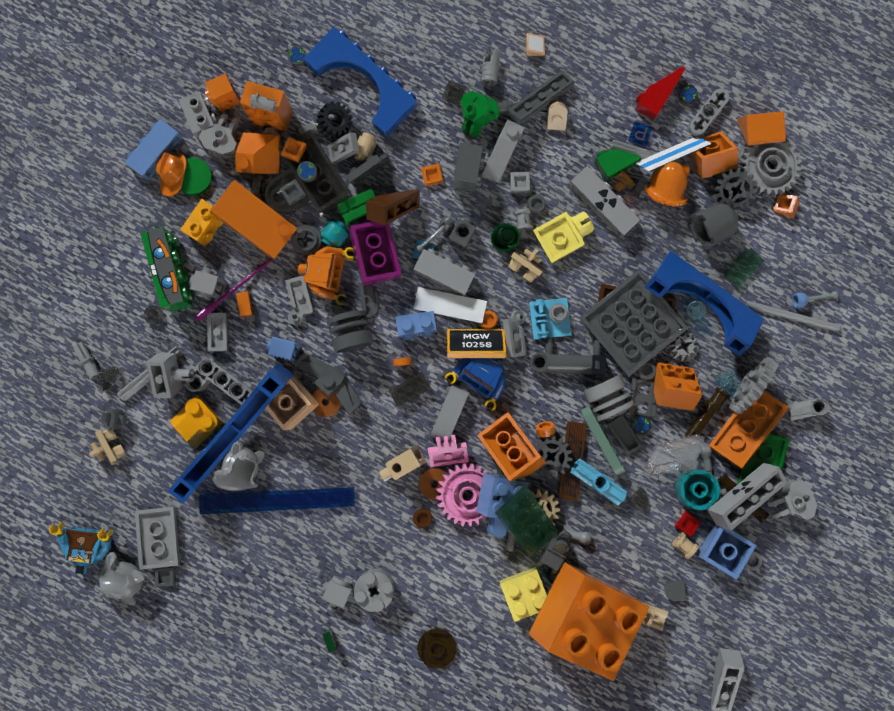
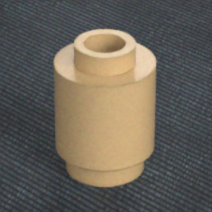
(366, 146)

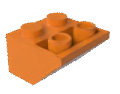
(676, 387)

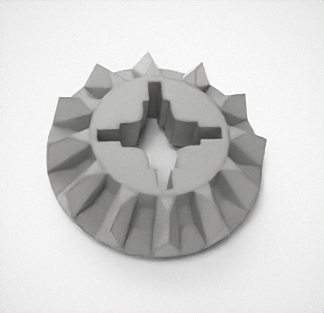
(681, 355)

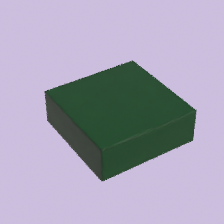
(330, 640)

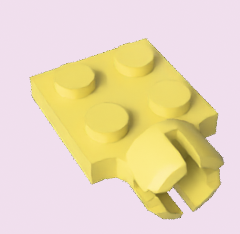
(563, 235)

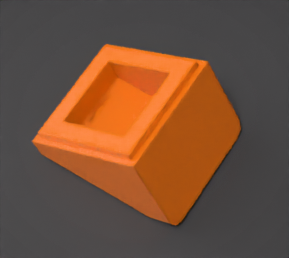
(786, 205)

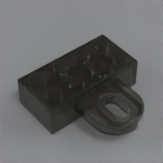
(323, 192)

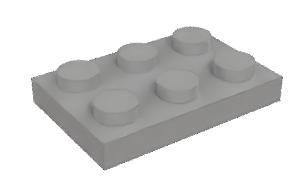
(157, 538)

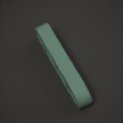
(603, 441)

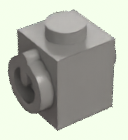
(336, 591)

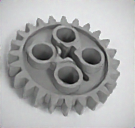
(753, 385)

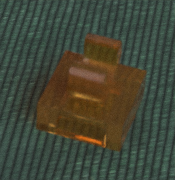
(625, 181)

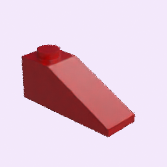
(657, 94)

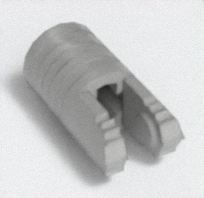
(490, 68)

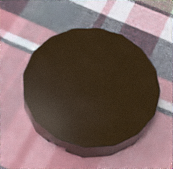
(440, 642)

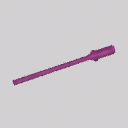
(210, 307)

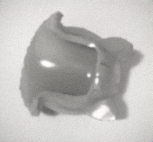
(238, 469)
(120, 579)

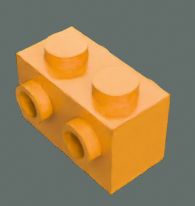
(201, 224)

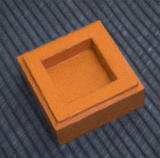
(293, 149)
(432, 174)

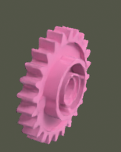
(452, 491)

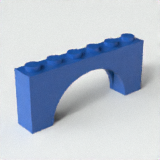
(339, 52)
(738, 320)

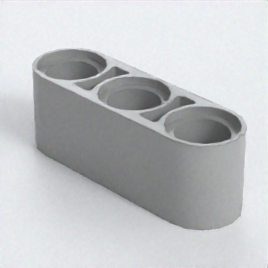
(449, 413)

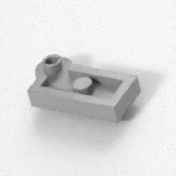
(299, 300)
(515, 335)

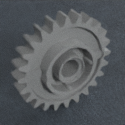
(784, 167)

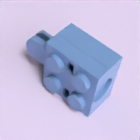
(493, 494)

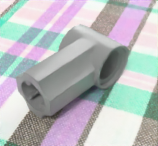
(806, 409)

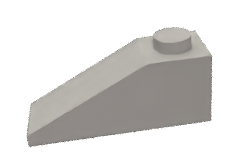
(503, 151)
(727, 677)

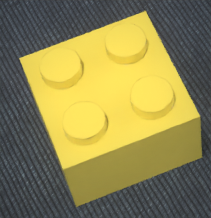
(524, 593)

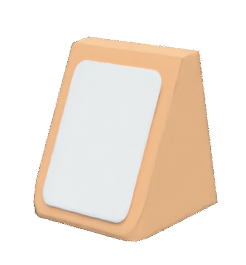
(535, 45)

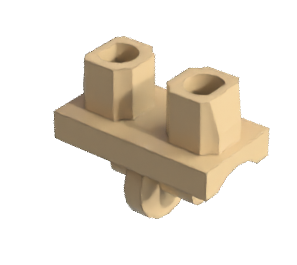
(519, 260)
(104, 438)
(655, 617)

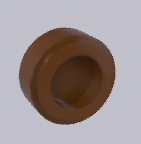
(422, 518)

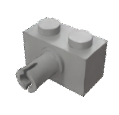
(166, 375)

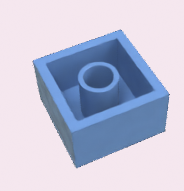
(726, 551)

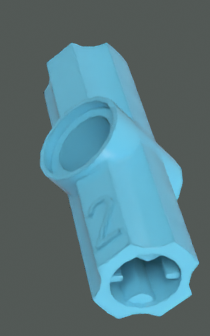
(589, 476)

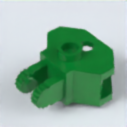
(478, 111)

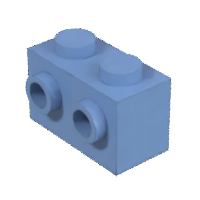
(416, 324)

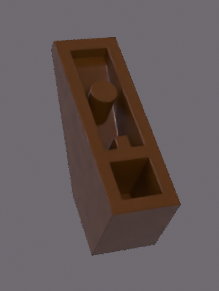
(392, 206)

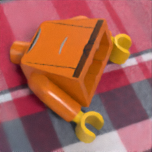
(325, 271)

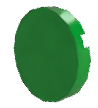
(196, 177)

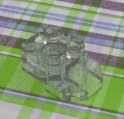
(675, 455)

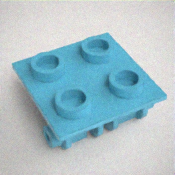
(542, 325)

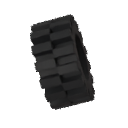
(341, 113)

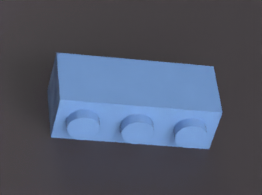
(159, 140)

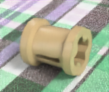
(685, 545)

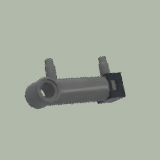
(570, 364)

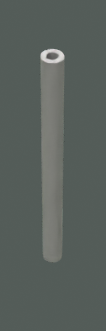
(793, 316)

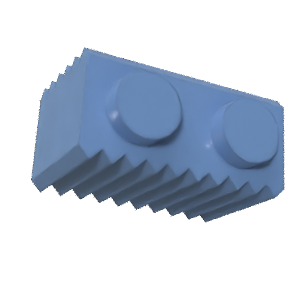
(283, 349)

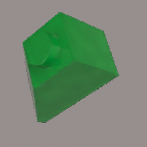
(613, 162)

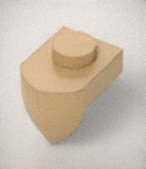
(557, 116)

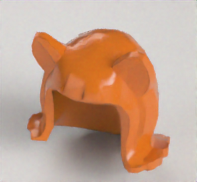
(669, 184)

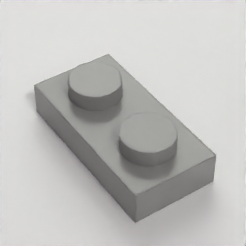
(343, 148)
(217, 332)

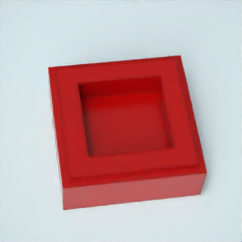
(688, 523)

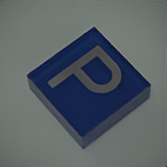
(640, 133)

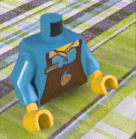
(82, 545)

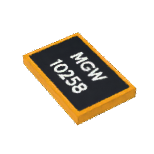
(476, 343)

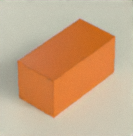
(244, 304)

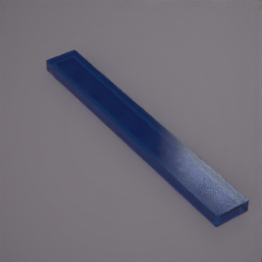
(277, 500)

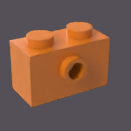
(221, 93)

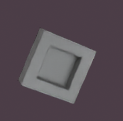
(519, 182)

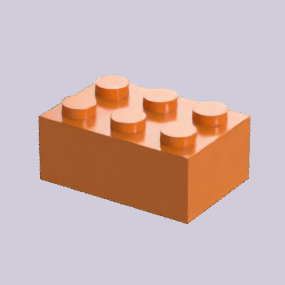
(259, 117)

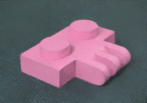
(447, 452)

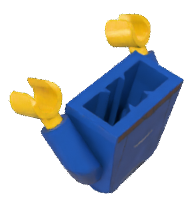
(482, 375)

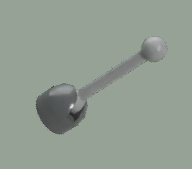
(445, 225)

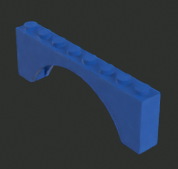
(231, 432)

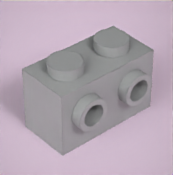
(197, 113)
(207, 284)

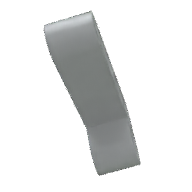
(214, 377)

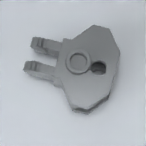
(219, 139)
(795, 501)

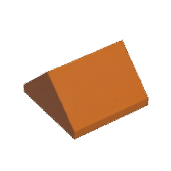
(763, 128)

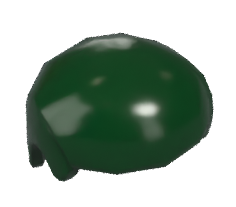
(505, 237)

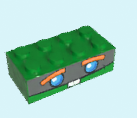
(167, 270)

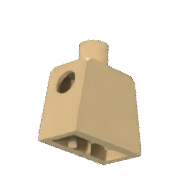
(408, 460)

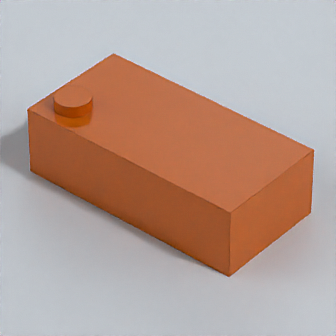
(253, 219)

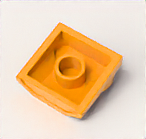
(196, 421)

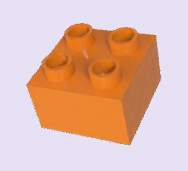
(588, 621)

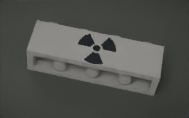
(604, 201)
(747, 496)

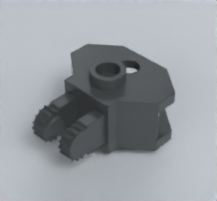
(555, 551)

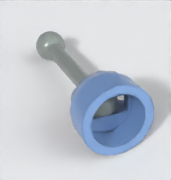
(803, 299)

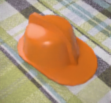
(171, 173)

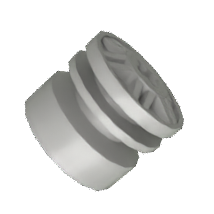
(609, 398)

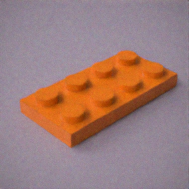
(748, 430)

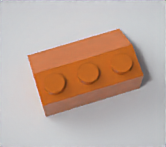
(511, 448)

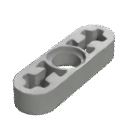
(714, 108)

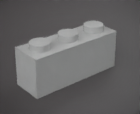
(444, 272)

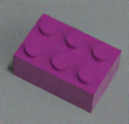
(374, 253)

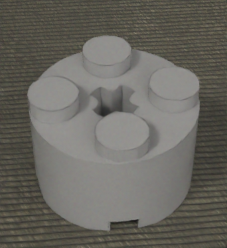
(363, 591)

